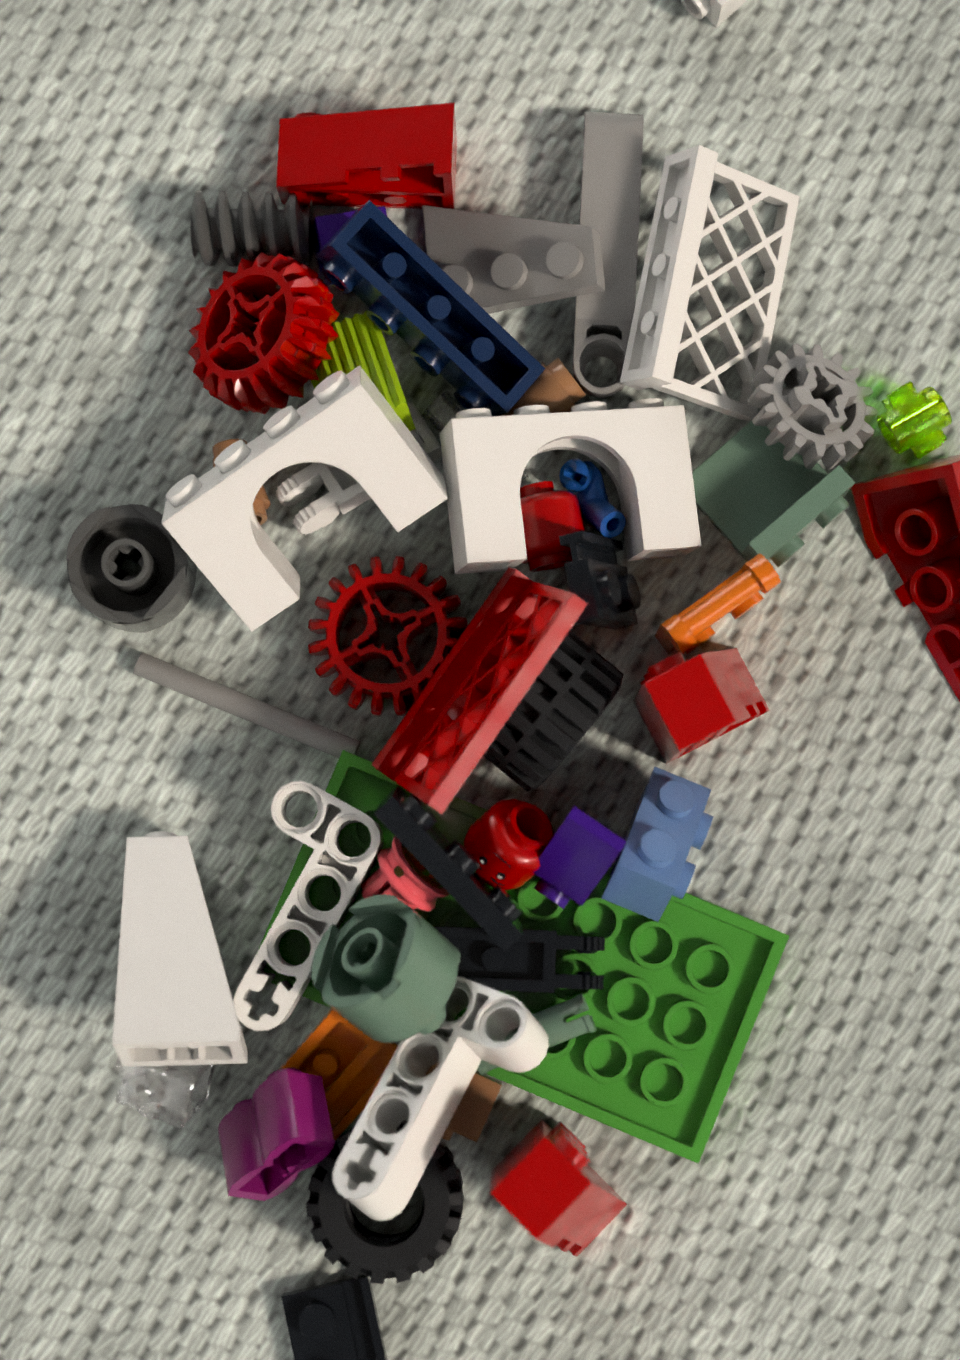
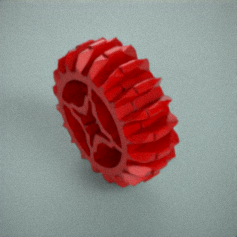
(263, 333)
(362, 647)

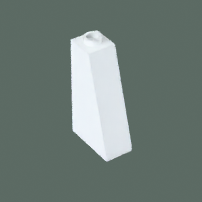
(170, 970)

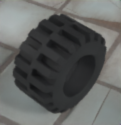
(555, 713)
(381, 1254)

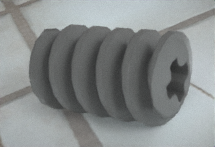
(250, 229)

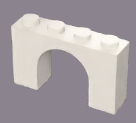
(342, 427)
(637, 446)

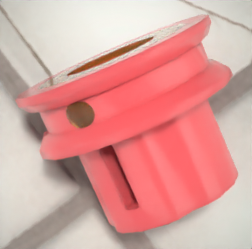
(404, 878)

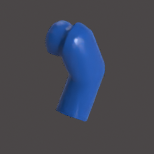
(587, 485)

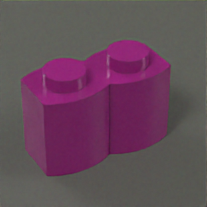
(275, 1134)

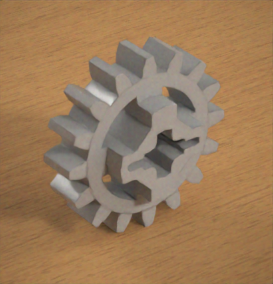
(812, 406)

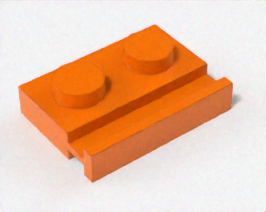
(348, 1066)

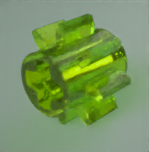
(914, 420)

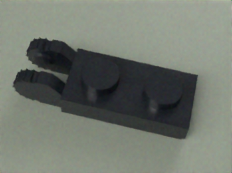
(526, 964)

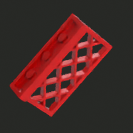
(477, 687)

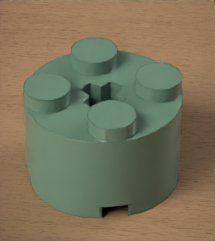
(386, 970)

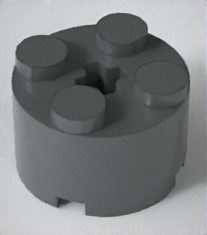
(102, 586)

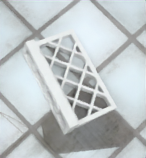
(674, 264)

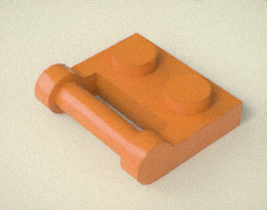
(734, 595)

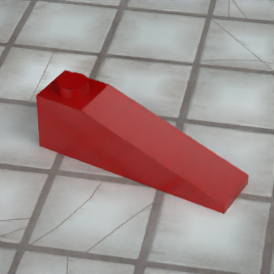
(917, 524)

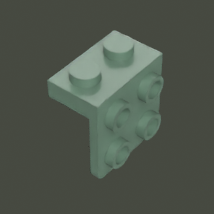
(764, 499)

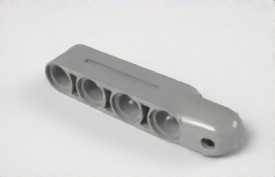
(613, 208)

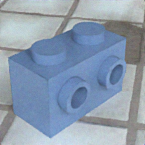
(658, 841)

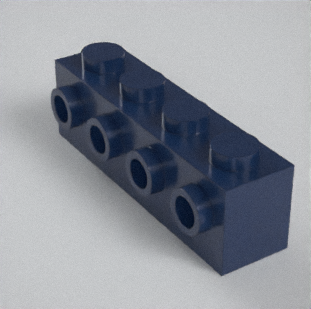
(428, 311)

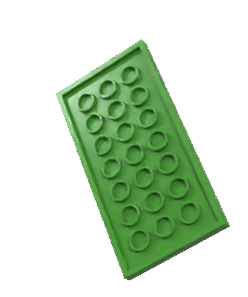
(671, 998)

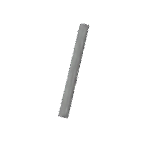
(244, 706)

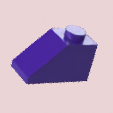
(576, 859)

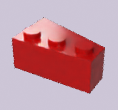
(374, 155)
(697, 700)
(554, 1189)

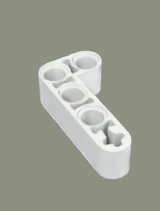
(298, 910)
(385, 1184)

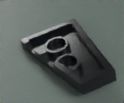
(451, 866)

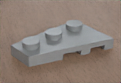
(513, 259)

